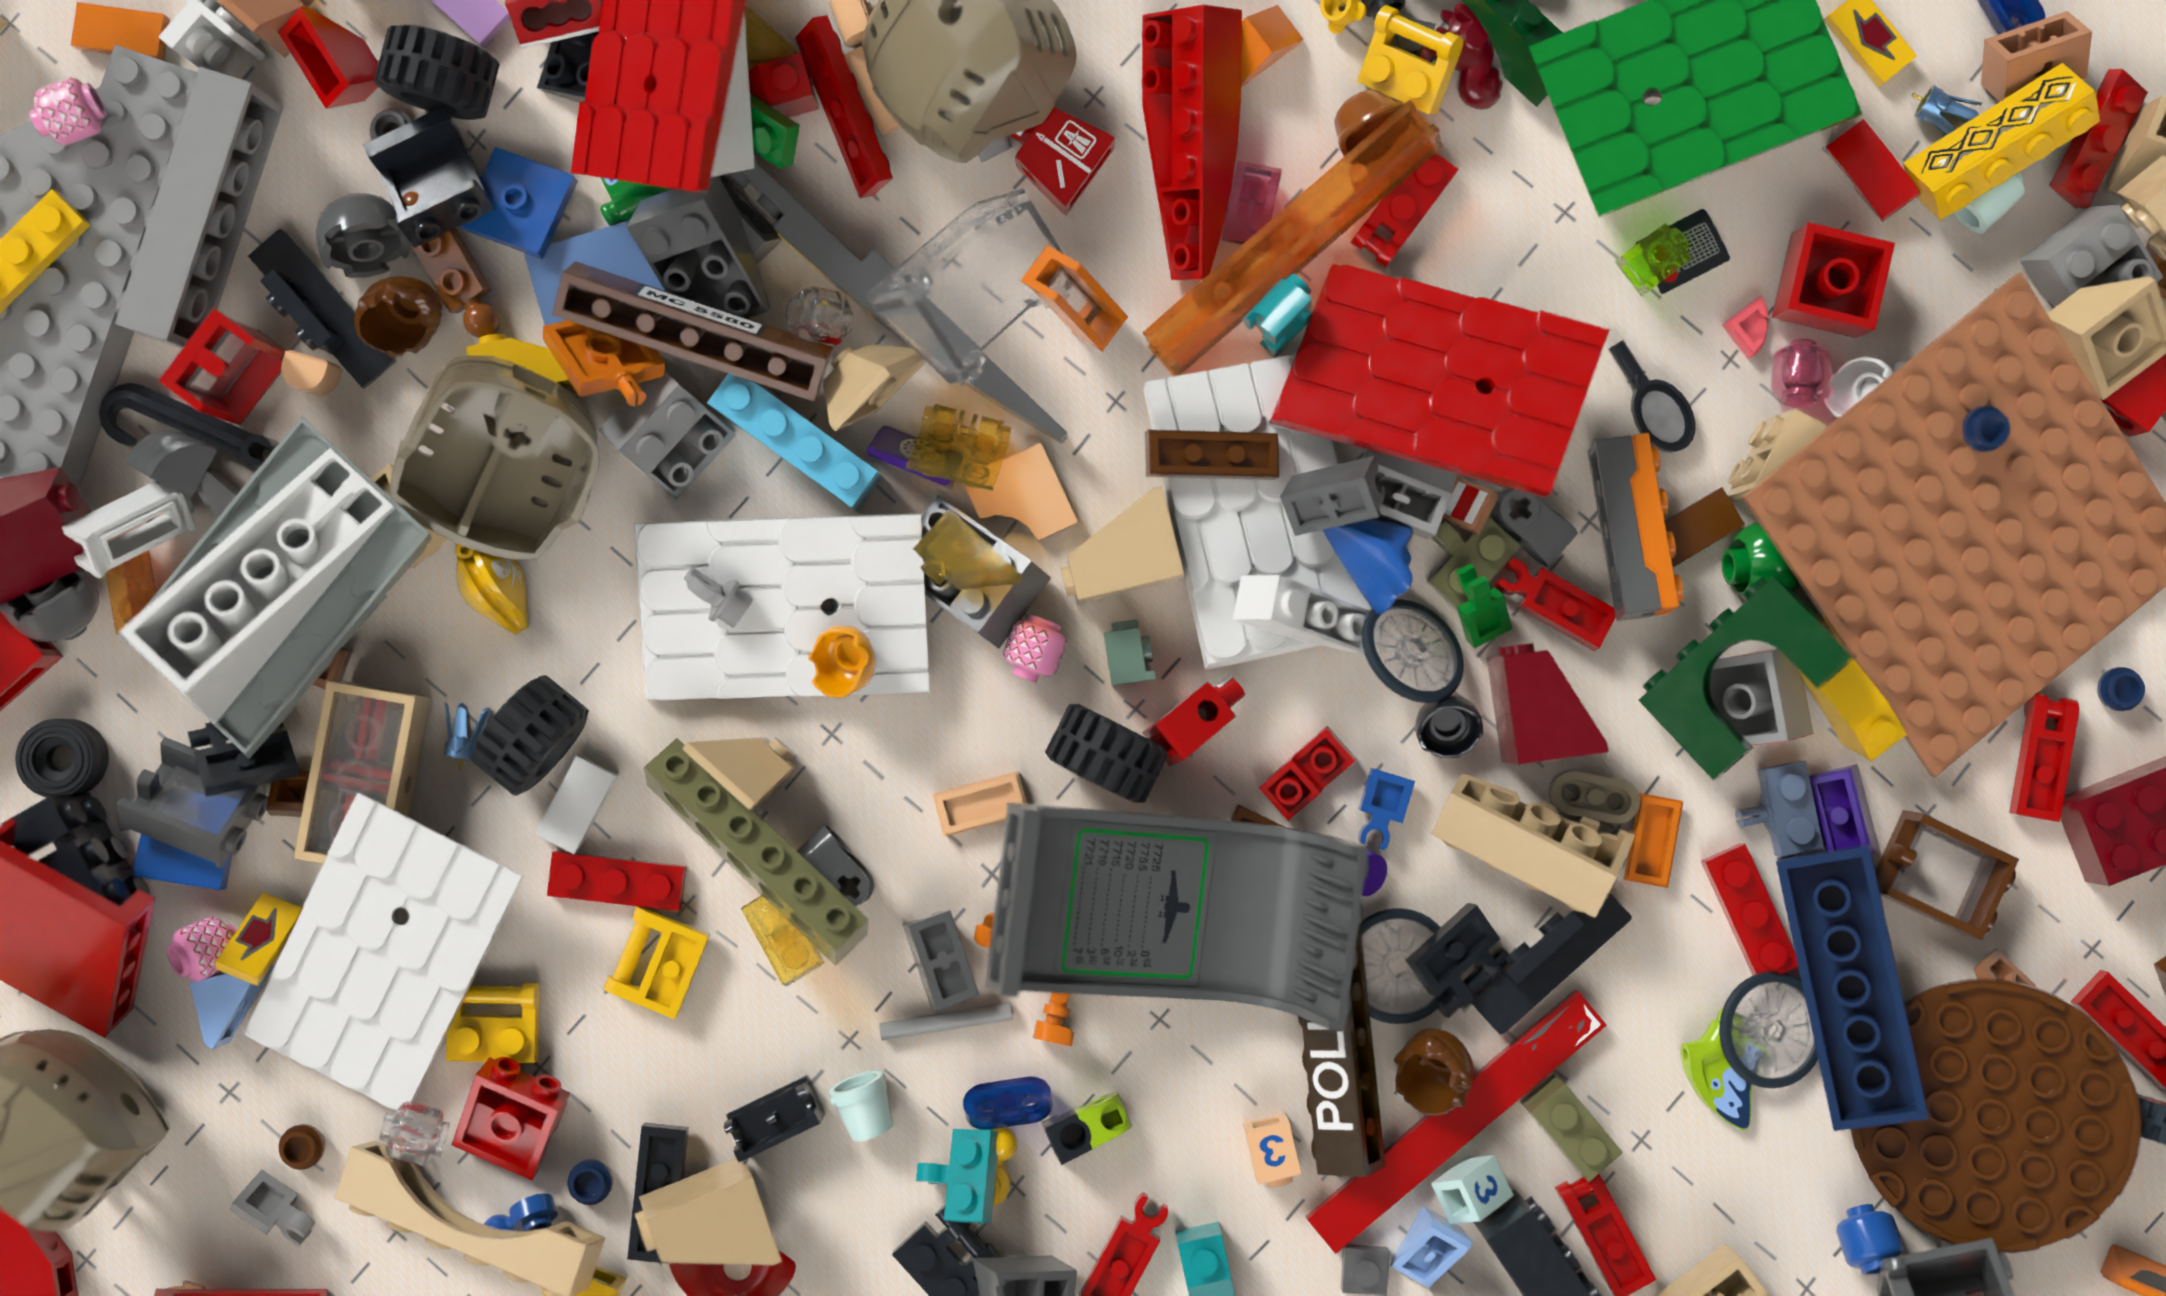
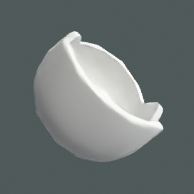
(1854, 382)

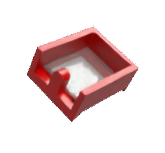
(224, 368)

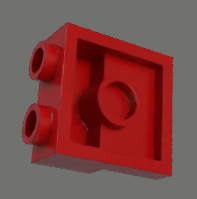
(510, 1116)

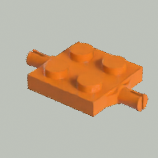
(602, 361)

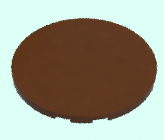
(2023, 1124)

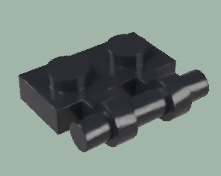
(227, 769)
(1454, 950)
(936, 1265)

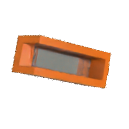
(1075, 297)

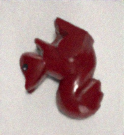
(1478, 80)

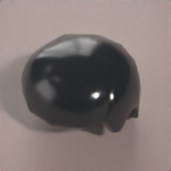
(1449, 727)

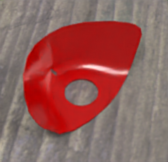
(711, 1280)

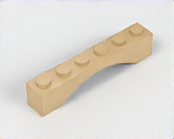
(396, 1191)

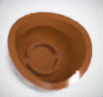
(1361, 116)

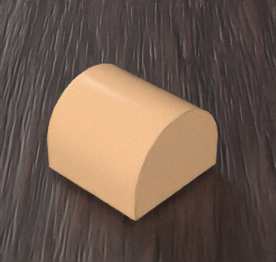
(851, 19)
(310, 373)

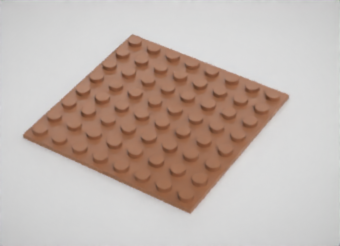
(1960, 566)

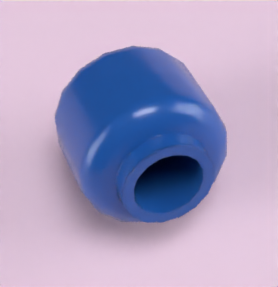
(1868, 1238)

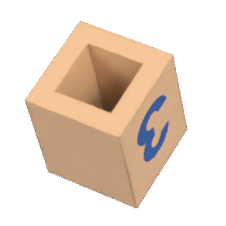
(1272, 1150)

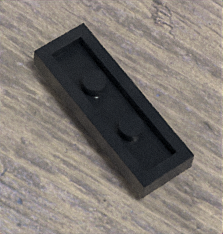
(658, 1165)

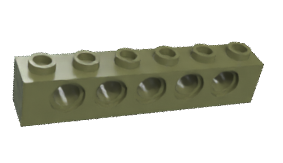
(757, 853)

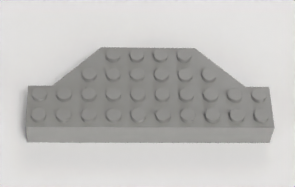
(61, 331)

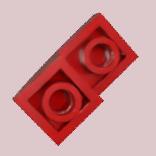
(1873, 170)
(1307, 773)

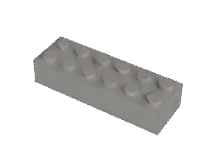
(199, 208)

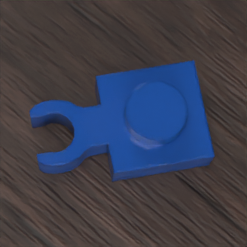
(1385, 799)

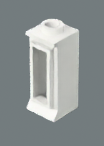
(123, 514)

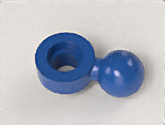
(527, 1214)

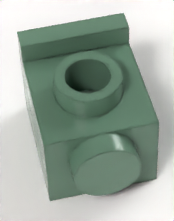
(1128, 653)

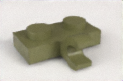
(1485, 551)

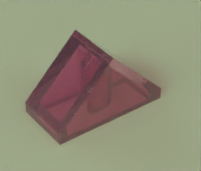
(1250, 201)

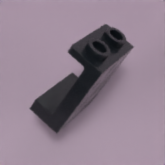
(437, 165)

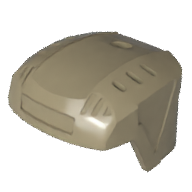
(924, 58)
(494, 458)
(70, 1141)

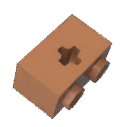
(2032, 50)

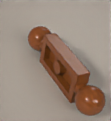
(457, 278)

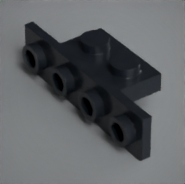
(316, 306)
(1547, 963)

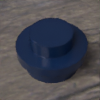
(1985, 428)
(2120, 689)
(590, 1182)

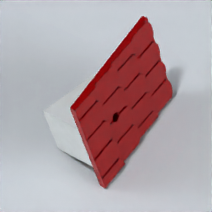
(666, 94)
(1441, 378)

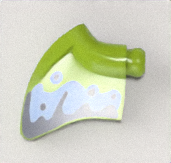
(1714, 1078)

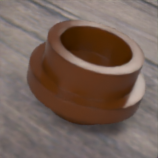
(301, 1146)

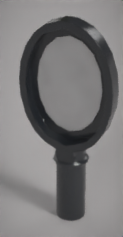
(1656, 405)

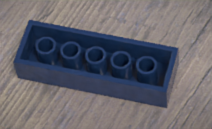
(1852, 988)

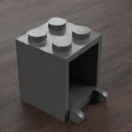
(1948, 1272)

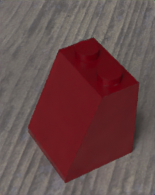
(31, 530)
(1538, 709)

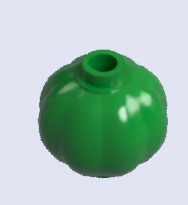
(1753, 557)

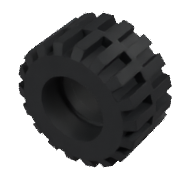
(436, 71)
(529, 735)
(1106, 753)

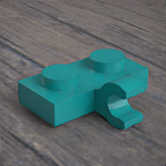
(968, 1176)

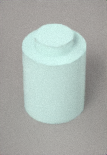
(1992, 205)

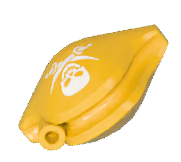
(493, 587)

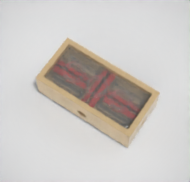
(365, 745)

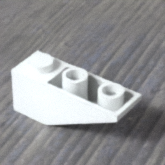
(1299, 612)

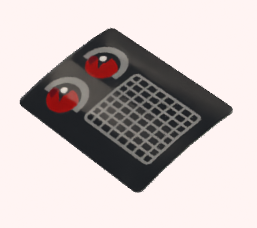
(1705, 249)

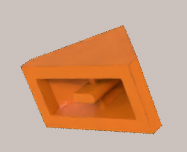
(1265, 40)

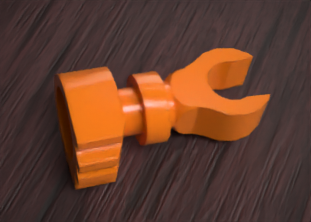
(1052, 1028)

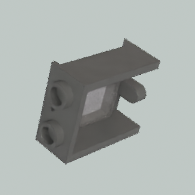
(177, 813)

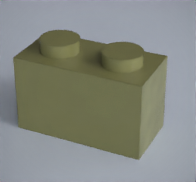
(1571, 1127)

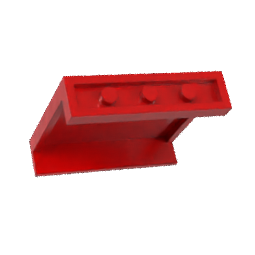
(68, 941)

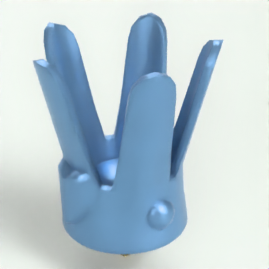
(1939, 103)
(459, 744)

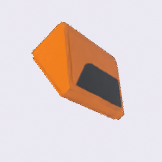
(2134, 1272)

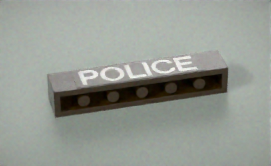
(1344, 1087)

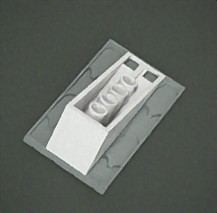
(276, 587)

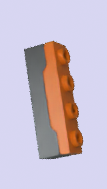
(1634, 527)

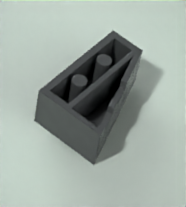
(1024, 1276)

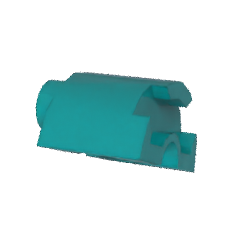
(1281, 313)

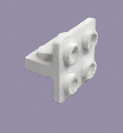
(206, 32)

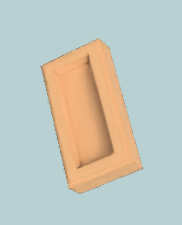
(978, 803)

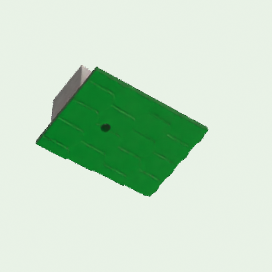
(1728, 82)

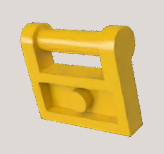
(1403, 73)
(670, 967)
(495, 1036)

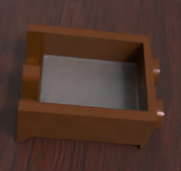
(1945, 874)

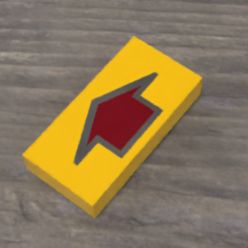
(1870, 39)
(259, 939)

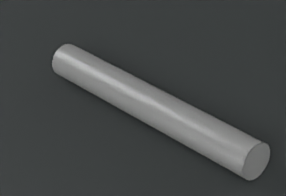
(946, 1021)

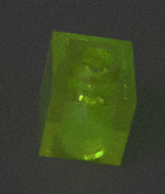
(1654, 258)

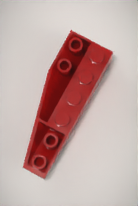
(1192, 126)

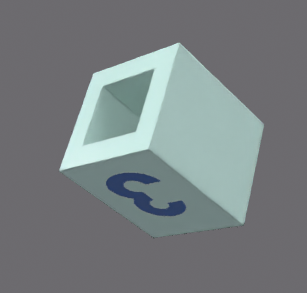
(1472, 1189)

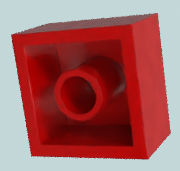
(1833, 280)

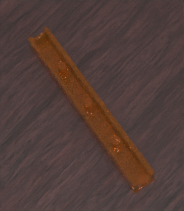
(1293, 238)

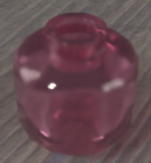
(1801, 373)

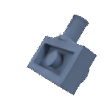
(1786, 809)

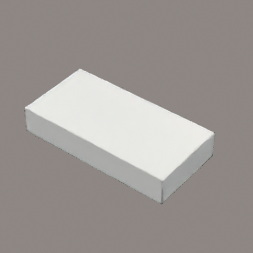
(576, 804)

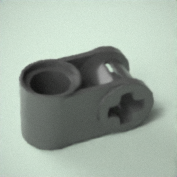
(1539, 530)
(835, 862)

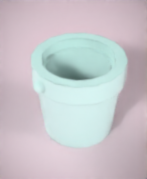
(863, 1104)

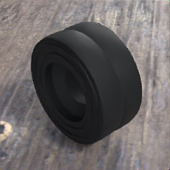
(35, 754)

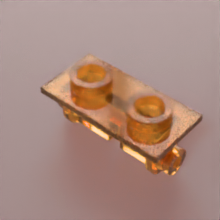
(130, 589)

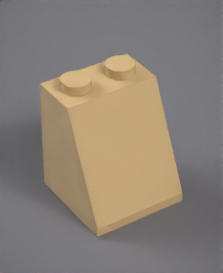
(1127, 553)
(709, 1219)

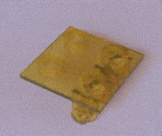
(960, 451)

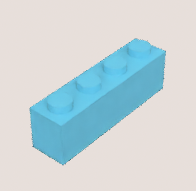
(795, 440)

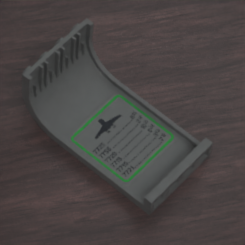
(1177, 910)

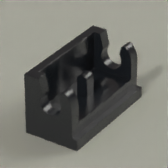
(774, 1118)

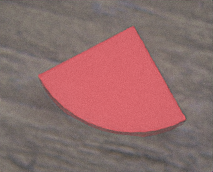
(1749, 327)

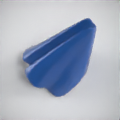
(1375, 558)

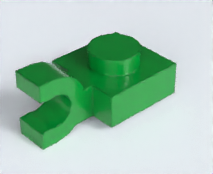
(1485, 612)

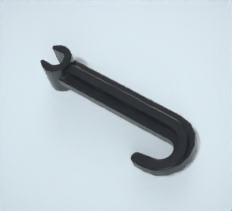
(182, 418)

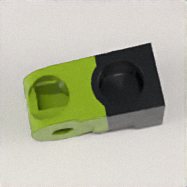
(1086, 1127)

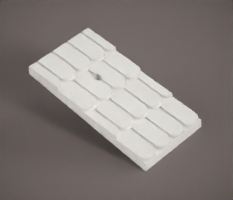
(1241, 524)
(788, 573)
(358, 986)

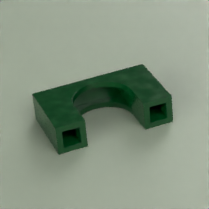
(1683, 695)

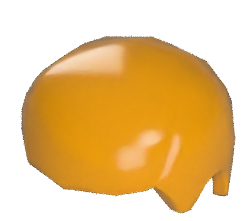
(842, 661)

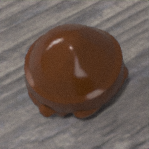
(398, 315)
(1434, 1072)

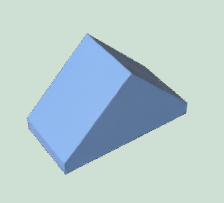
(222, 1005)
(1430, 1247)

